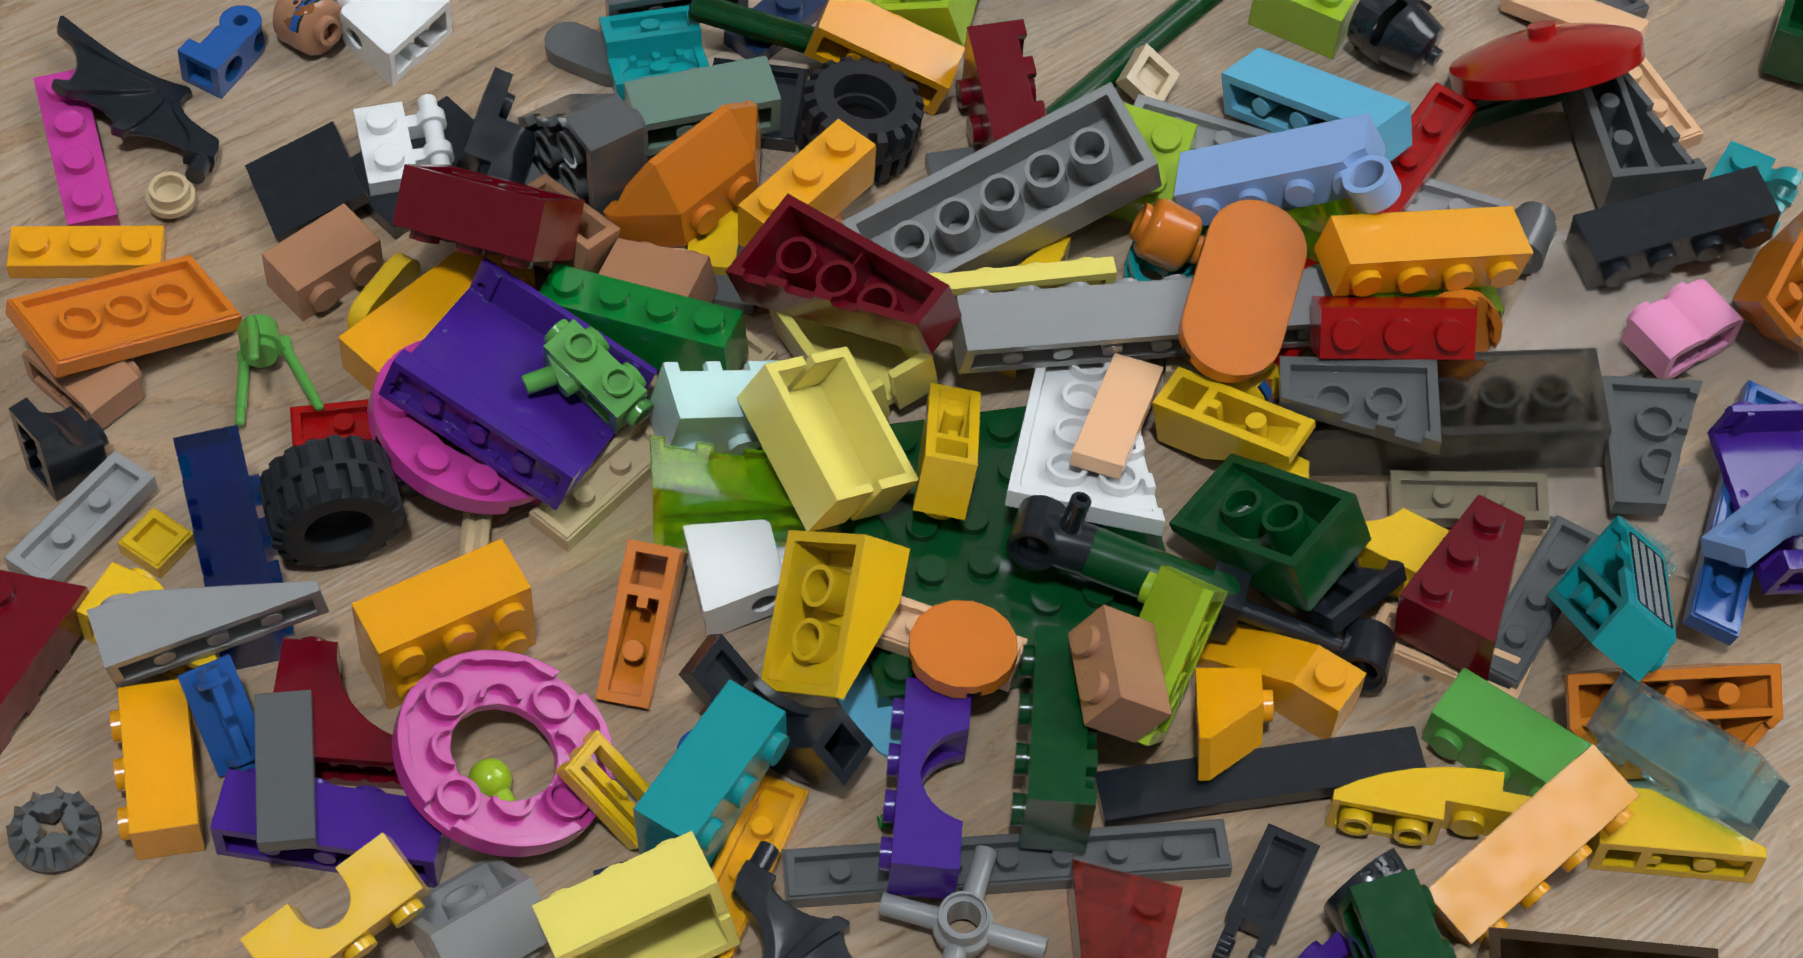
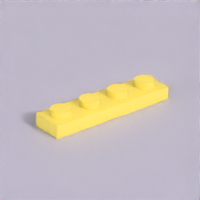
(1043, 275)

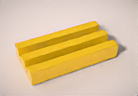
(588, 791)

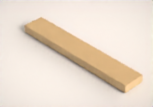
(613, 476)

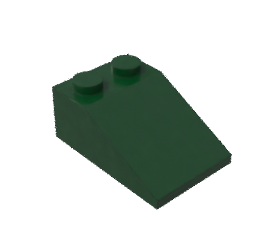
(1277, 526)

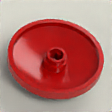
(1547, 60)

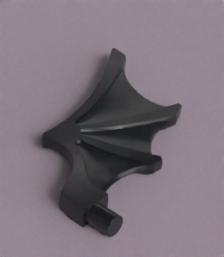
(135, 100)
(781, 927)

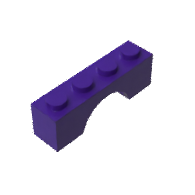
(924, 839)

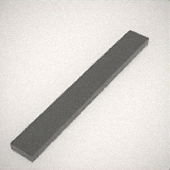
(1146, 850)

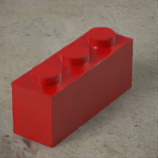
(1393, 328)

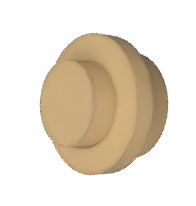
(170, 195)

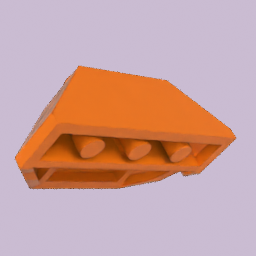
(692, 180)
(1774, 288)
(1732, 696)

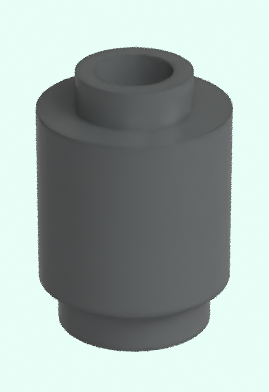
(1540, 230)

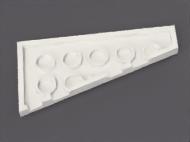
(1050, 428)

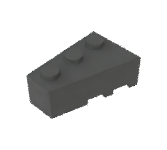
(1625, 143)

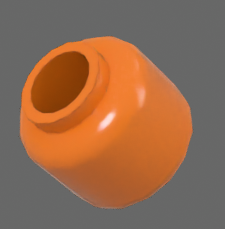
(1167, 235)

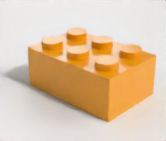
(442, 613)

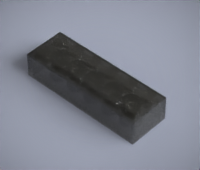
(1494, 417)

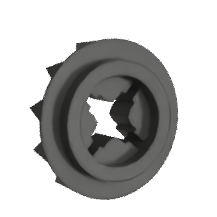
(57, 850)

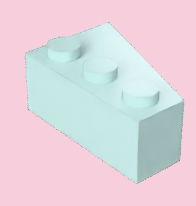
(704, 407)

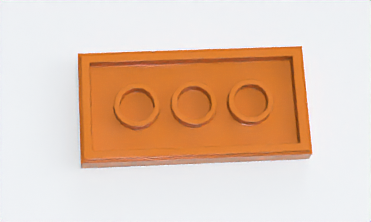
(122, 315)

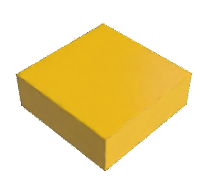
(156, 542)

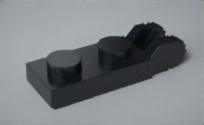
(1268, 891)

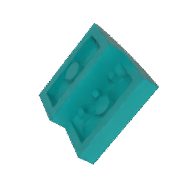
(650, 44)

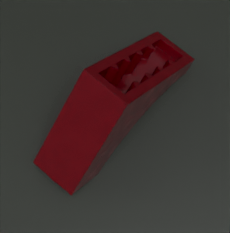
(346, 743)

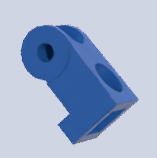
(225, 53)

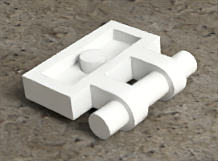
(387, 137)

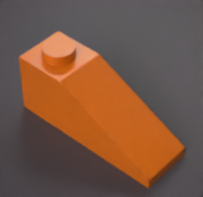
(641, 622)

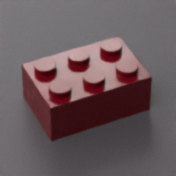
(487, 215)

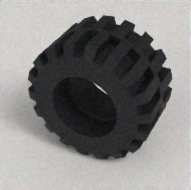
(870, 101)
(331, 501)

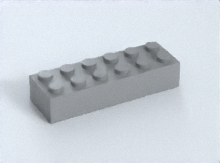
(1018, 190)

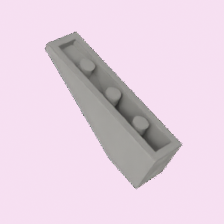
(172, 627)

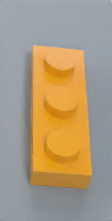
(82, 250)

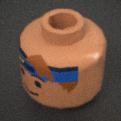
(308, 24)

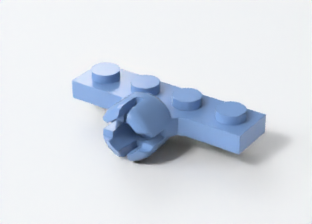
(1759, 523)

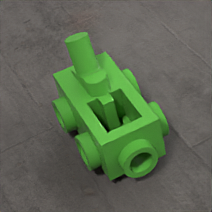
(582, 366)

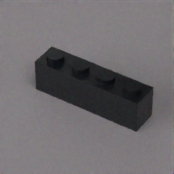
(1672, 228)

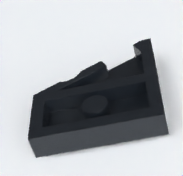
(1350, 595)

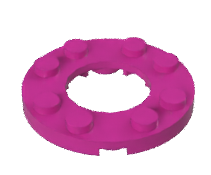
(434, 467)
(454, 802)

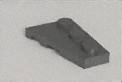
(1369, 396)
(1645, 440)

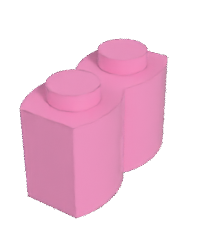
(1681, 328)

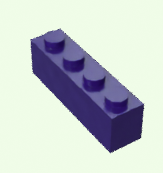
(344, 823)

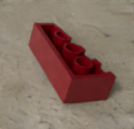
(997, 82)
(841, 279)
(35, 640)

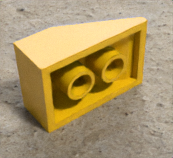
(830, 610)

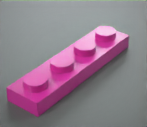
(76, 156)

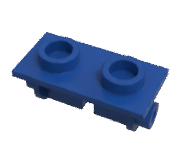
(221, 714)

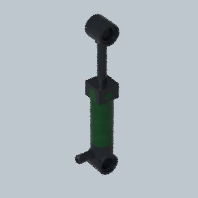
(1058, 537)

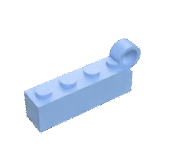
(1291, 169)

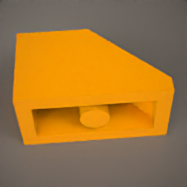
(1228, 716)

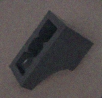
(58, 446)

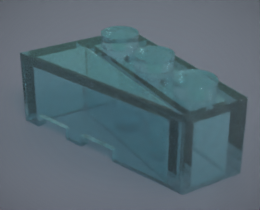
(1687, 755)

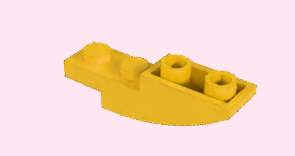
(1420, 801)

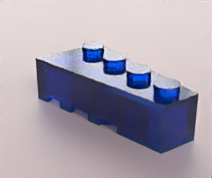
(227, 526)

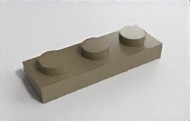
(1447, 494)

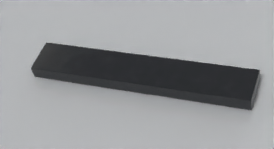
(1257, 780)

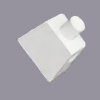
(394, 33)
(734, 571)

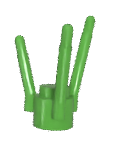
(261, 347)

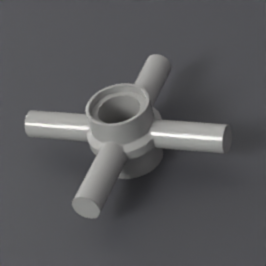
(967, 905)

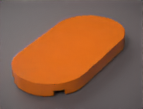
(1242, 291)

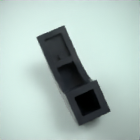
(823, 741)

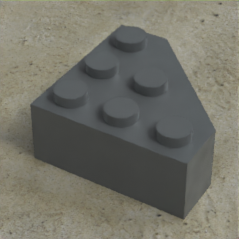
(588, 145)

